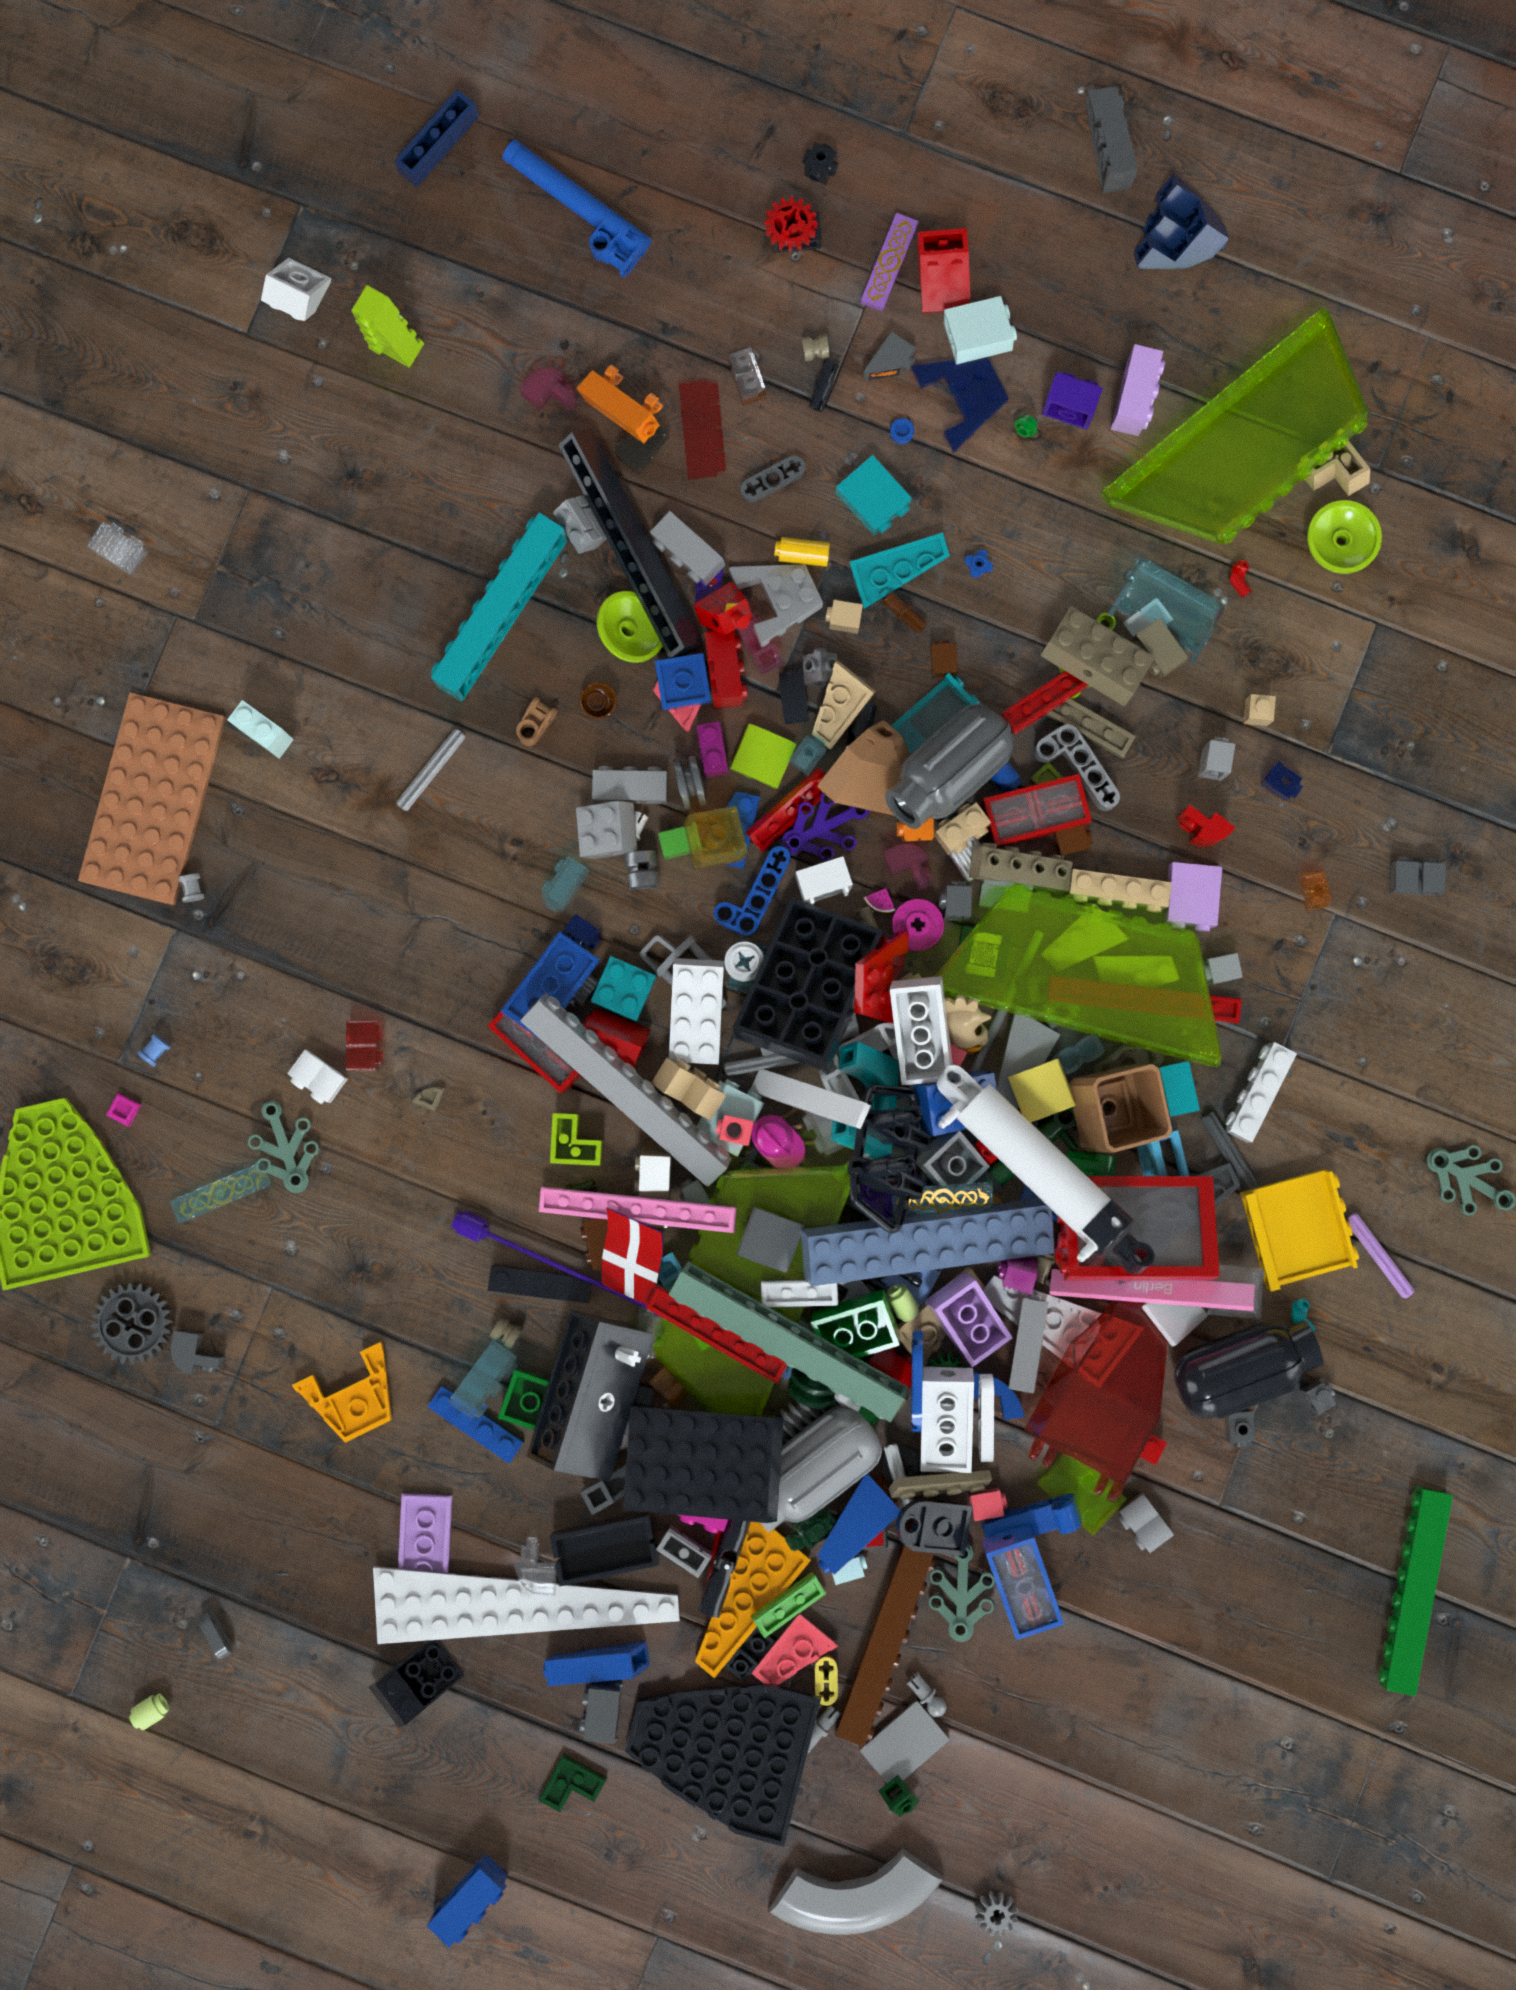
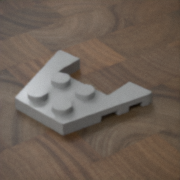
(788, 592)

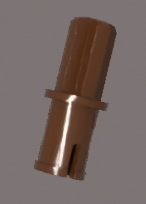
(905, 612)

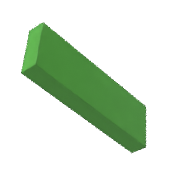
(788, 1604)

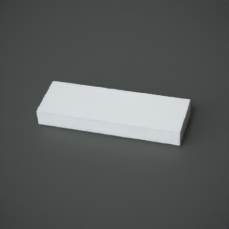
(797, 1293)

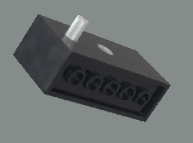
(590, 1396)

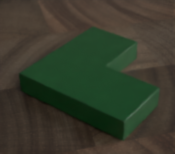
(570, 1776)

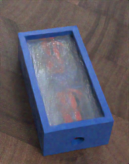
(1022, 1581)

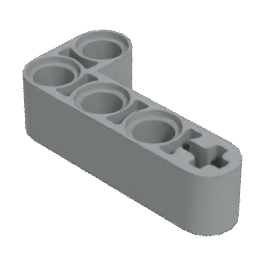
(1091, 765)

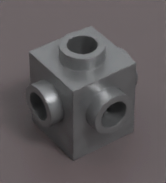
(818, 667)

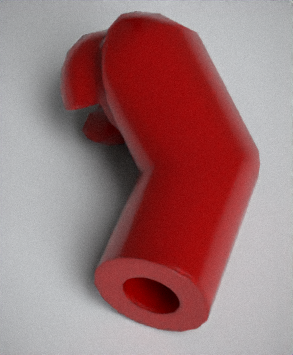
(1237, 577)

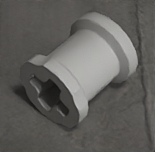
(191, 888)

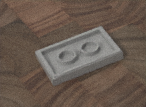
(904, 1743)

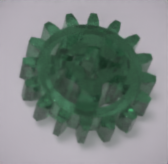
(811, 1530)

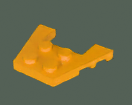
(357, 1406)

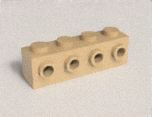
(1119, 889)

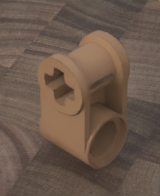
(536, 717)

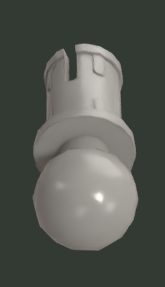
(935, 1705)

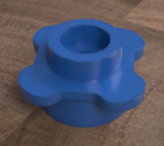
(976, 570)

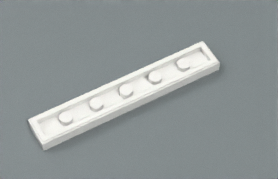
(810, 1098)

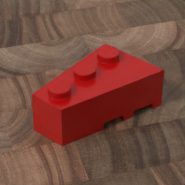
(725, 669)

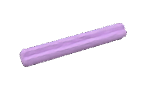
(1380, 1255)

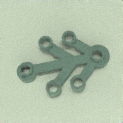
(285, 1151)
(1466, 1177)
(962, 1598)

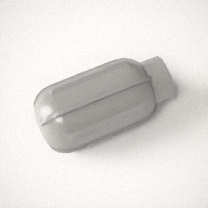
(824, 1463)

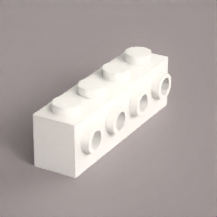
(1260, 1091)

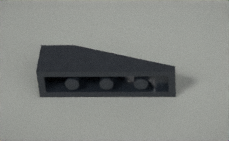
(538, 1284)

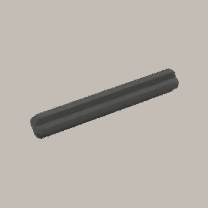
(1230, 1151)

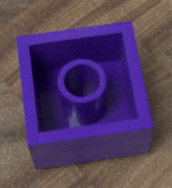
(1072, 400)

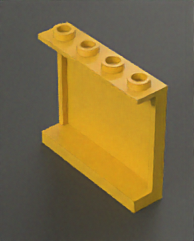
(1299, 1228)

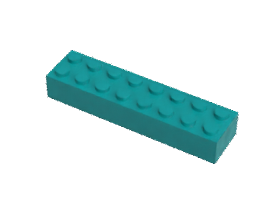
(499, 607)

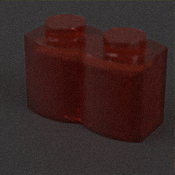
(363, 1045)

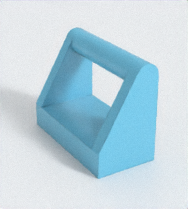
(1152, 1158)

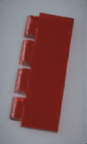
(699, 436)

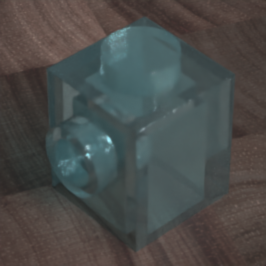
(808, 755)

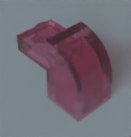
(546, 384)
(763, 658)
(905, 858)

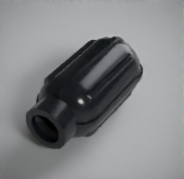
(1245, 1368)

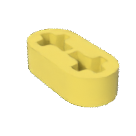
(832, 1679)

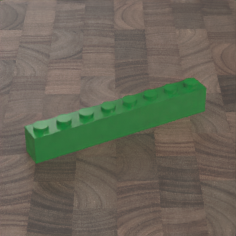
(1415, 1590)

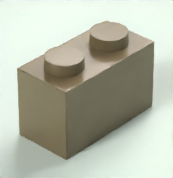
(1160, 643)

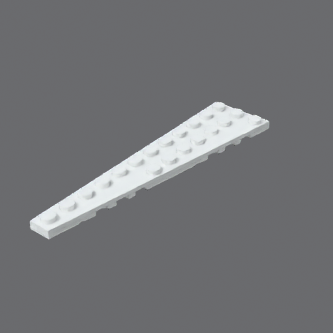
(450, 1605)

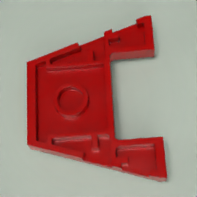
(875, 977)

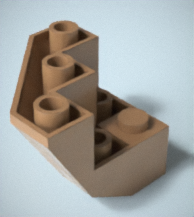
(867, 769)

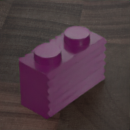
(712, 749)
(1018, 1274)

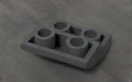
(770, 1239)

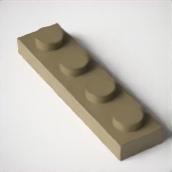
(1093, 727)
(938, 1484)

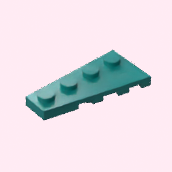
(890, 569)

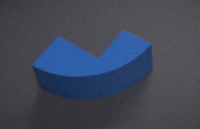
(1009, 1402)

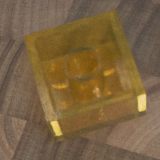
(715, 837)

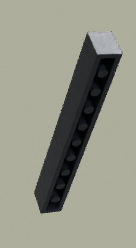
(630, 543)

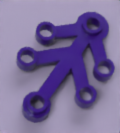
(820, 829)

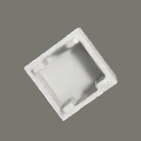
(824, 880)

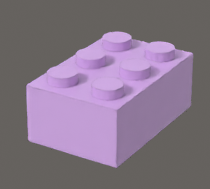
(1138, 390)
(968, 1319)

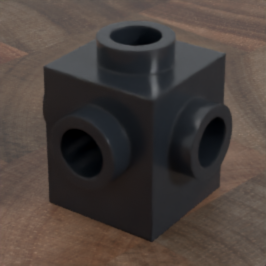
(820, 163)

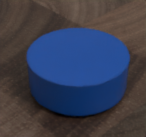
(901, 431)

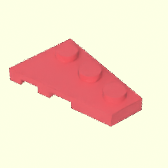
(794, 1649)

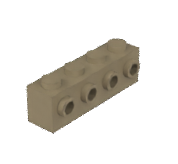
(1030, 869)

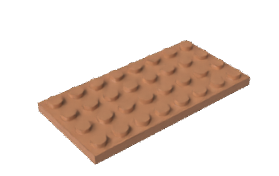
(152, 799)

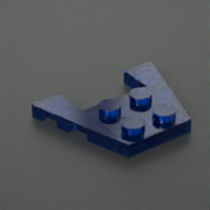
(973, 389)

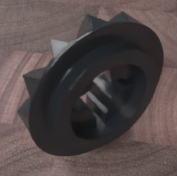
(910, 1457)

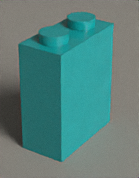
(874, 496)

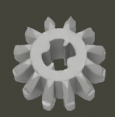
(986, 1915)

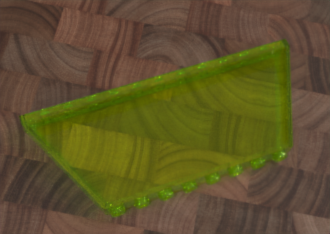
(1250, 439)
(1089, 973)
(797, 1193)

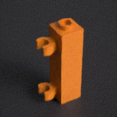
(619, 407)

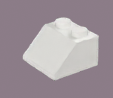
(295, 289)

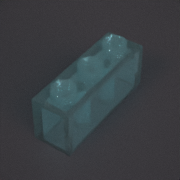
(483, 1381)

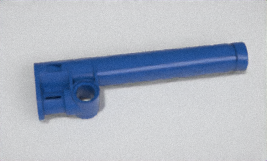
(623, 240)

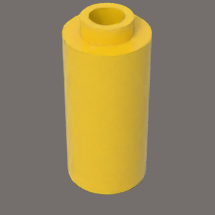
(802, 551)

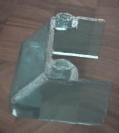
(1174, 601)

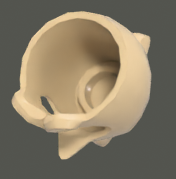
(963, 1019)

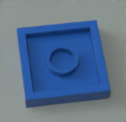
(683, 681)

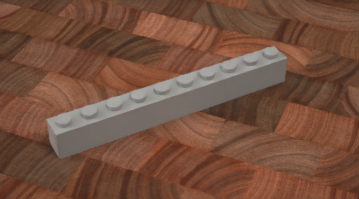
(626, 1089)

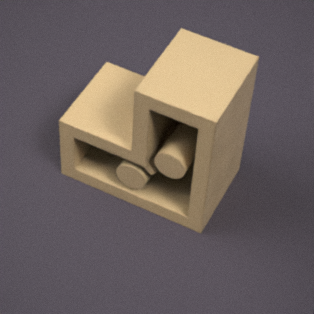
(1345, 467)
(689, 1087)

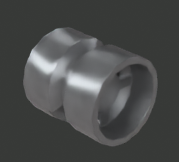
(645, 878)

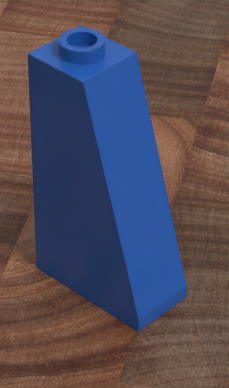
(858, 1525)
(597, 1664)

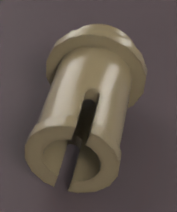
(865, 916)
(1043, 1266)

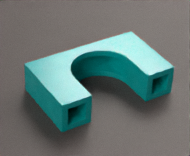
(871, 1069)

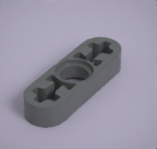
(791, 477)

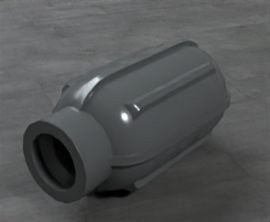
(951, 766)

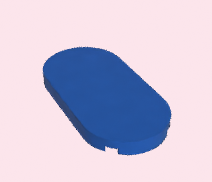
(916, 1380)

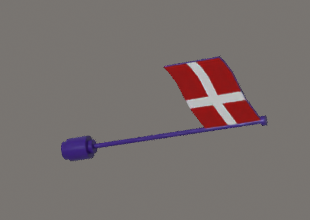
(628, 1261)

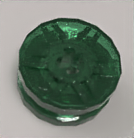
(809, 1392)

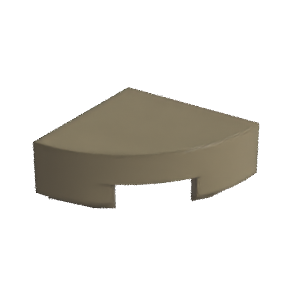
(429, 1098)

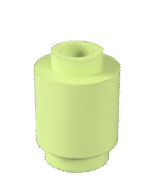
(902, 1302)
(149, 1711)

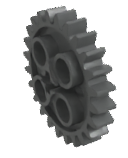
(123, 1343)

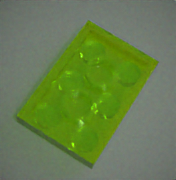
(1076, 1478)

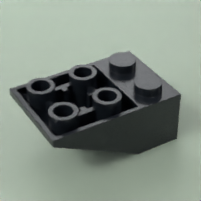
(416, 1682)

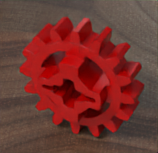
(782, 216)

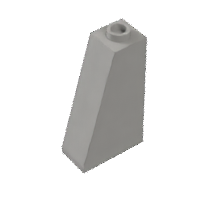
(1025, 1048)
(1029, 1344)

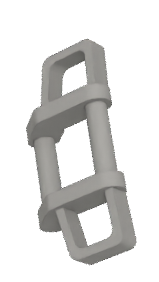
(662, 970)

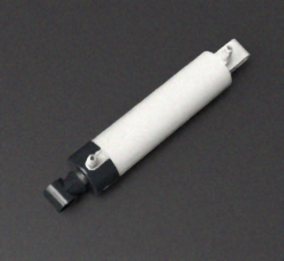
(1043, 1169)

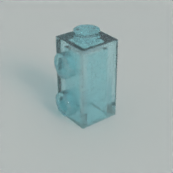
(564, 885)

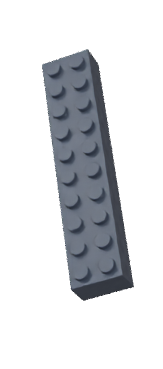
(927, 1242)

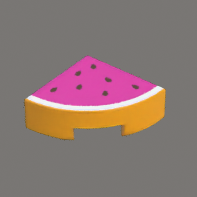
(880, 902)

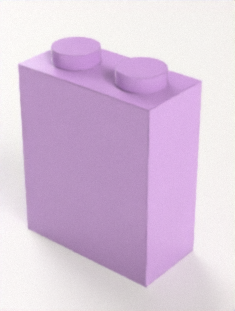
(1193, 896)

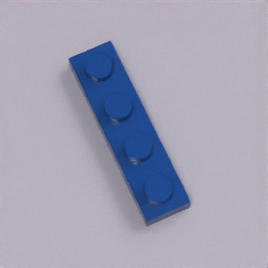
(483, 1430)

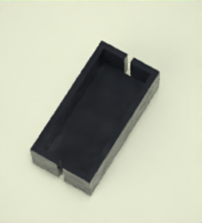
(604, 1549)

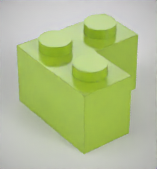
(567, 1147)

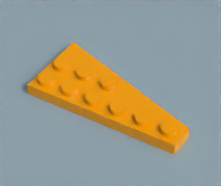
(761, 1574)

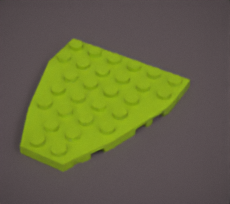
(62, 1200)

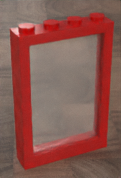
(1169, 1215)

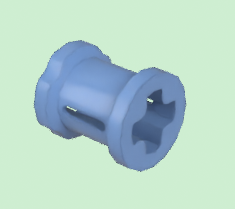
(153, 1049)

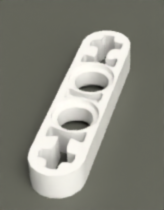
(986, 1417)

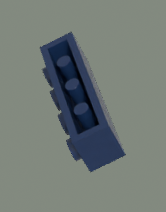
(436, 138)

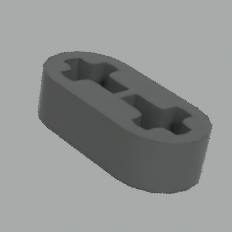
(215, 1635)

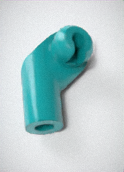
(1299, 1312)

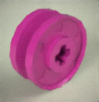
(927, 914)

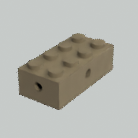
(1098, 656)

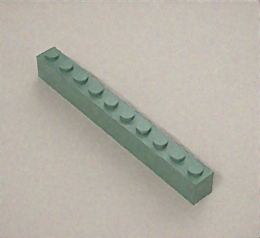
(789, 1342)

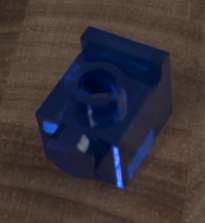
(1274, 783)
(582, 932)

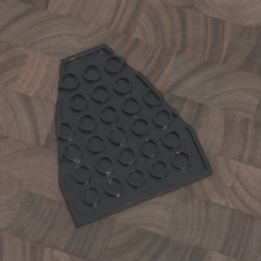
(729, 1751)

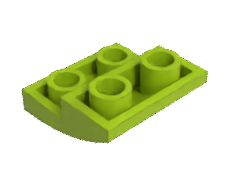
(762, 756)

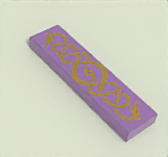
(889, 262)

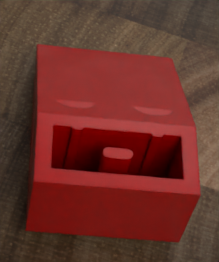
(943, 269)

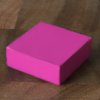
(123, 1109)

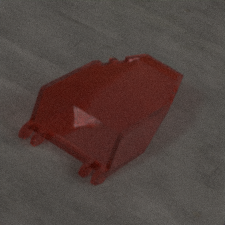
(1104, 1396)

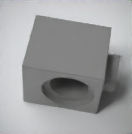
(1223, 969)

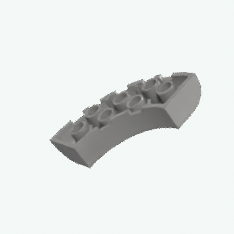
(856, 1903)

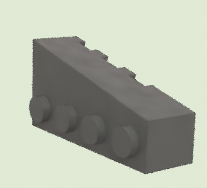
(1111, 139)

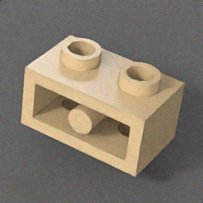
(957, 832)

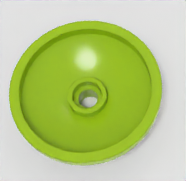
(1351, 523)
(626, 613)

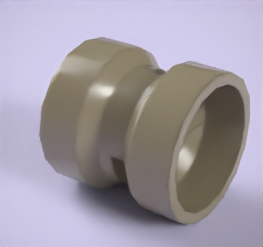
(816, 347)
(506, 1332)

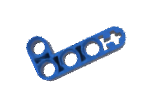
(757, 890)
(1043, 1517)

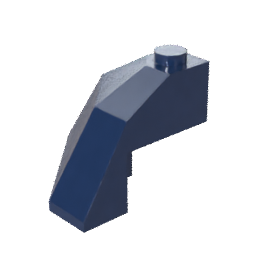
(1180, 230)

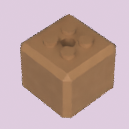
(1136, 1113)

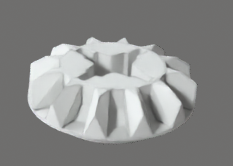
(732, 958)

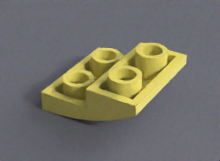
(1042, 1090)

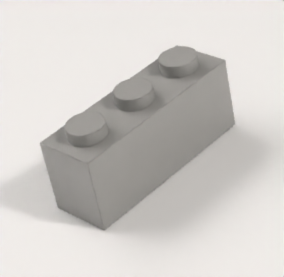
(686, 549)
(630, 785)

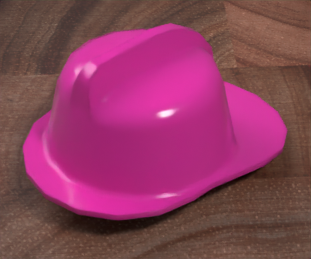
(778, 1141)

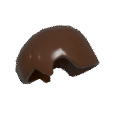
(598, 700)

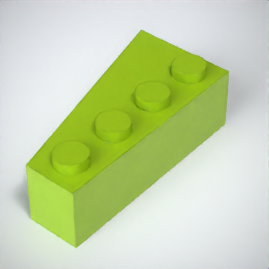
(385, 328)

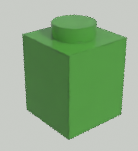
(674, 843)

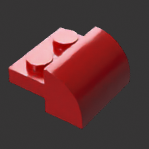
(1206, 830)

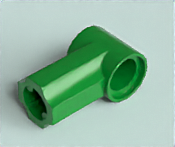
(1093, 1164)

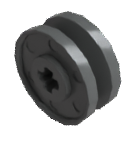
(689, 782)

